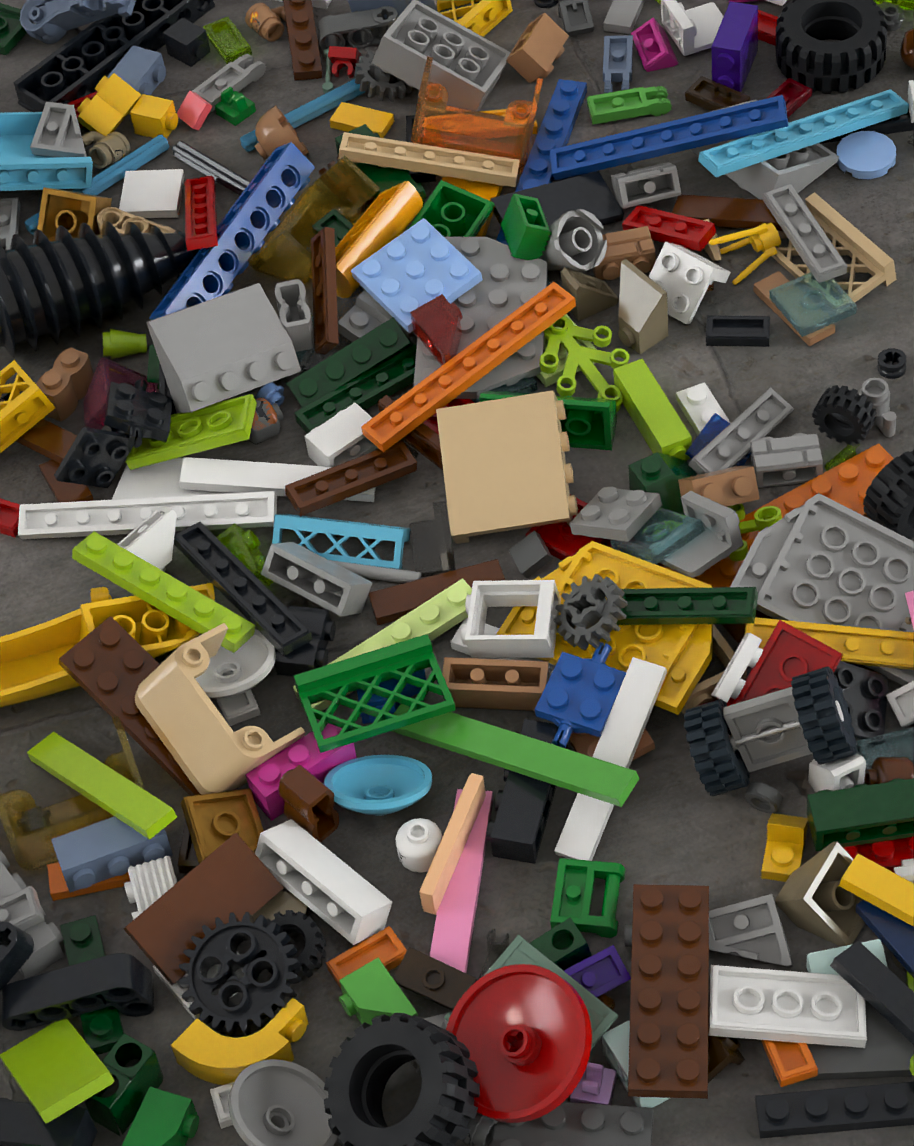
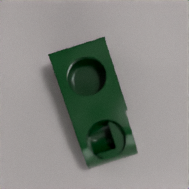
(563, 945)

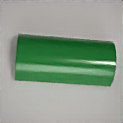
(455, 211)

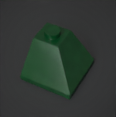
(660, 475)

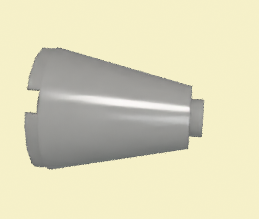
(575, 242)

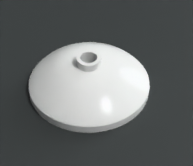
(238, 671)

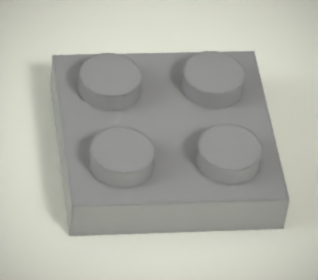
(615, 514)

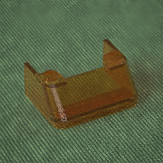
(473, 130)

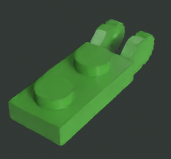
(628, 104)

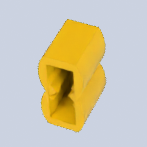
(108, 106)

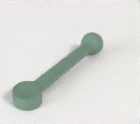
(328, 85)

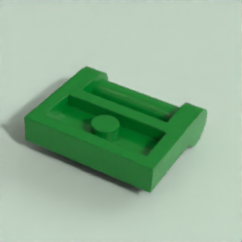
(575, 894)

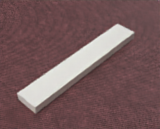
(248, 476)
(616, 746)

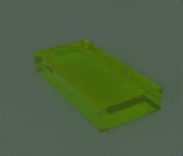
(227, 39)

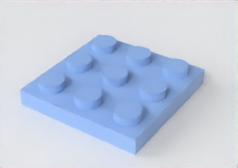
(415, 271)

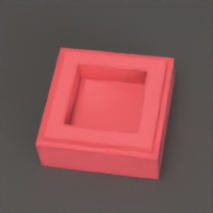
(194, 110)

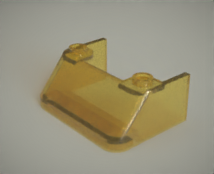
(288, 246)
(35, 848)

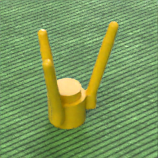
(762, 238)

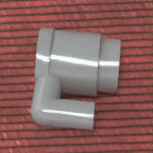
(878, 393)

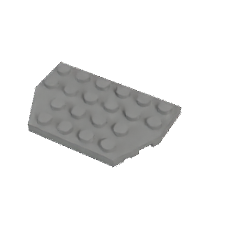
(504, 288)
(832, 570)

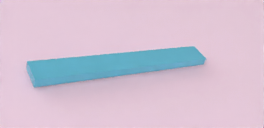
(803, 133)

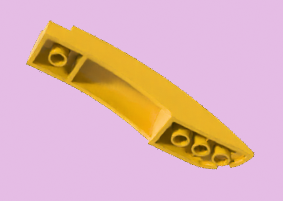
(32, 655)

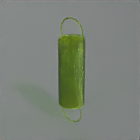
(845, 454)

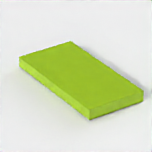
(198, 431)
(56, 1069)

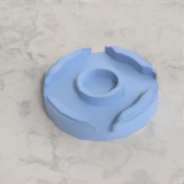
(866, 154)

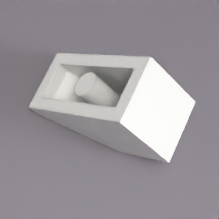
(153, 538)
(837, 774)

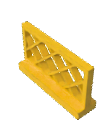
(476, 17)
(21, 410)

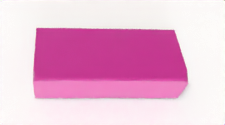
(654, 46)

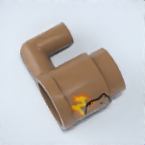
(266, 21)

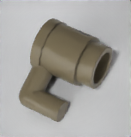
(106, 148)

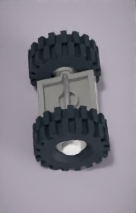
(770, 731)

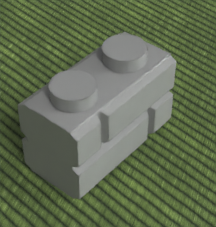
(646, 185)
(786, 460)

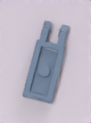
(617, 61)

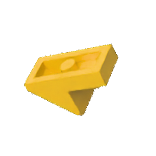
(783, 846)

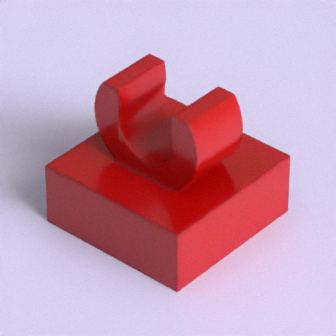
(343, 57)

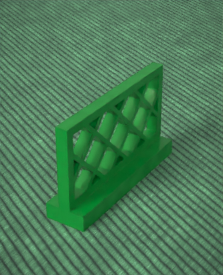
(366, 673)

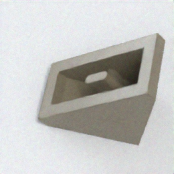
(590, 293)

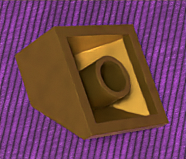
(69, 210)

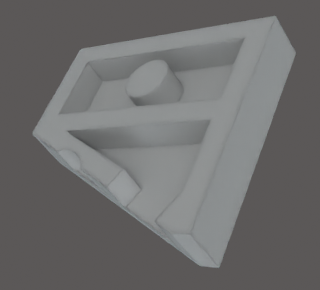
(750, 931)

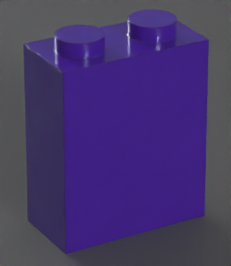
(735, 45)

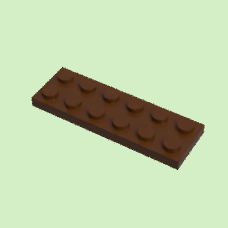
(110, 669)
(669, 992)

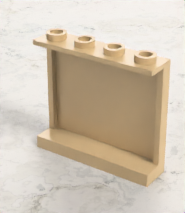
(505, 465)

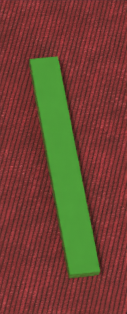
(524, 755)

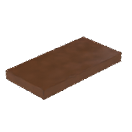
(221, 884)

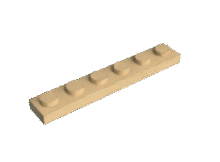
(429, 159)

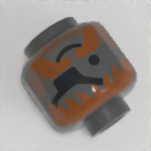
(265, 422)

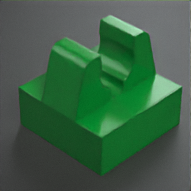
(234, 106)

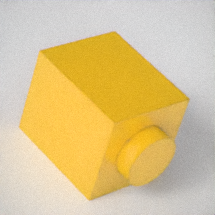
(154, 116)

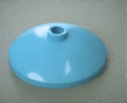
(379, 783)

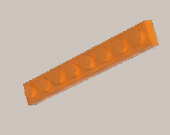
(468, 366)

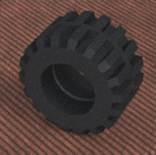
(891, 496)

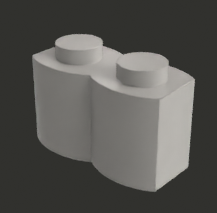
(295, 313)

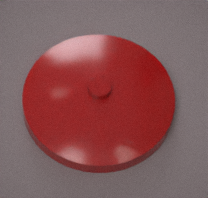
(526, 1040)

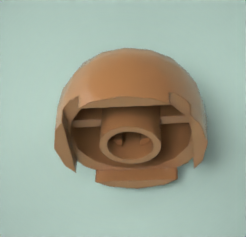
(274, 131)

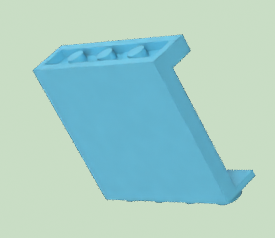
(32, 172)

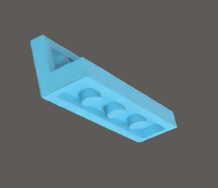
(347, 529)

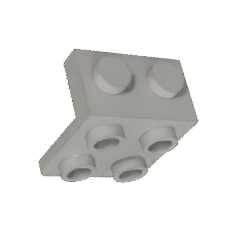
(717, 541)

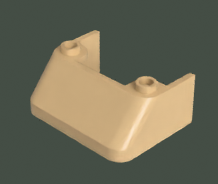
(192, 725)

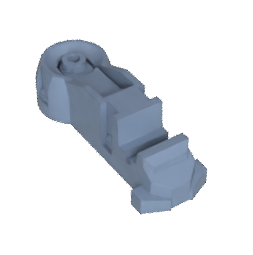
(53, 18)

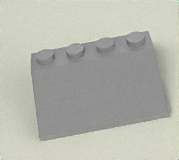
(461, 58)
(793, 168)
(222, 348)

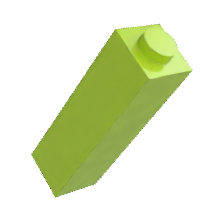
(652, 410)

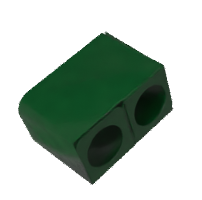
(130, 1094)

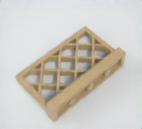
(850, 242)

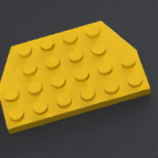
(678, 647)

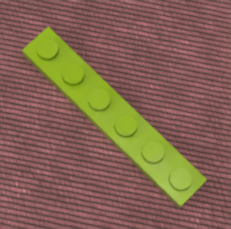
(161, 590)

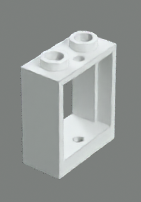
(511, 594)

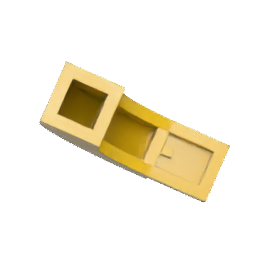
(223, 1058)

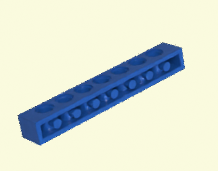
(284, 165)

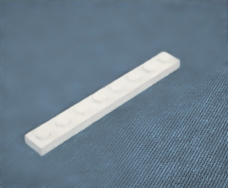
(124, 515)

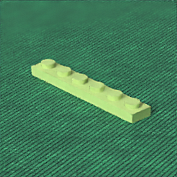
(430, 618)

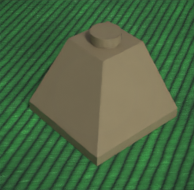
(641, 309)
(818, 902)

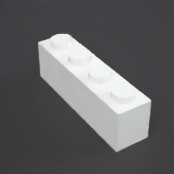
(323, 881)

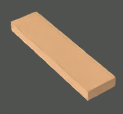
(452, 843)

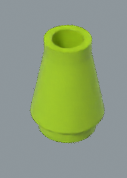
(123, 343)

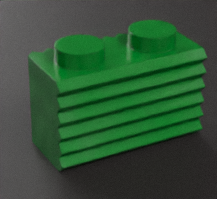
(525, 227)

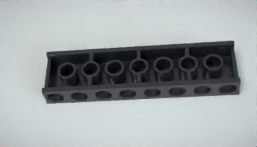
(96, 51)

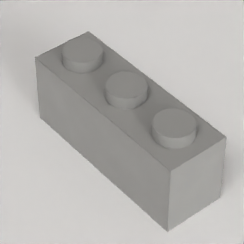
(316, 578)

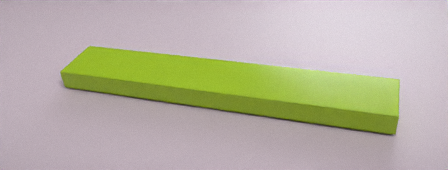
(102, 785)

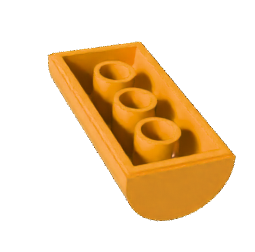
(377, 227)

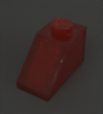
(438, 327)

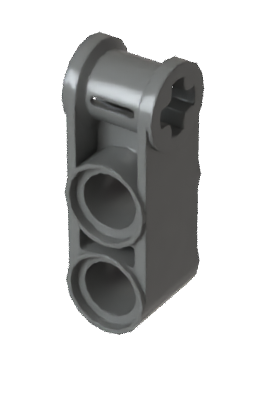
(357, 28)

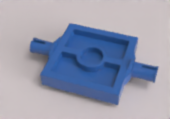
(580, 694)

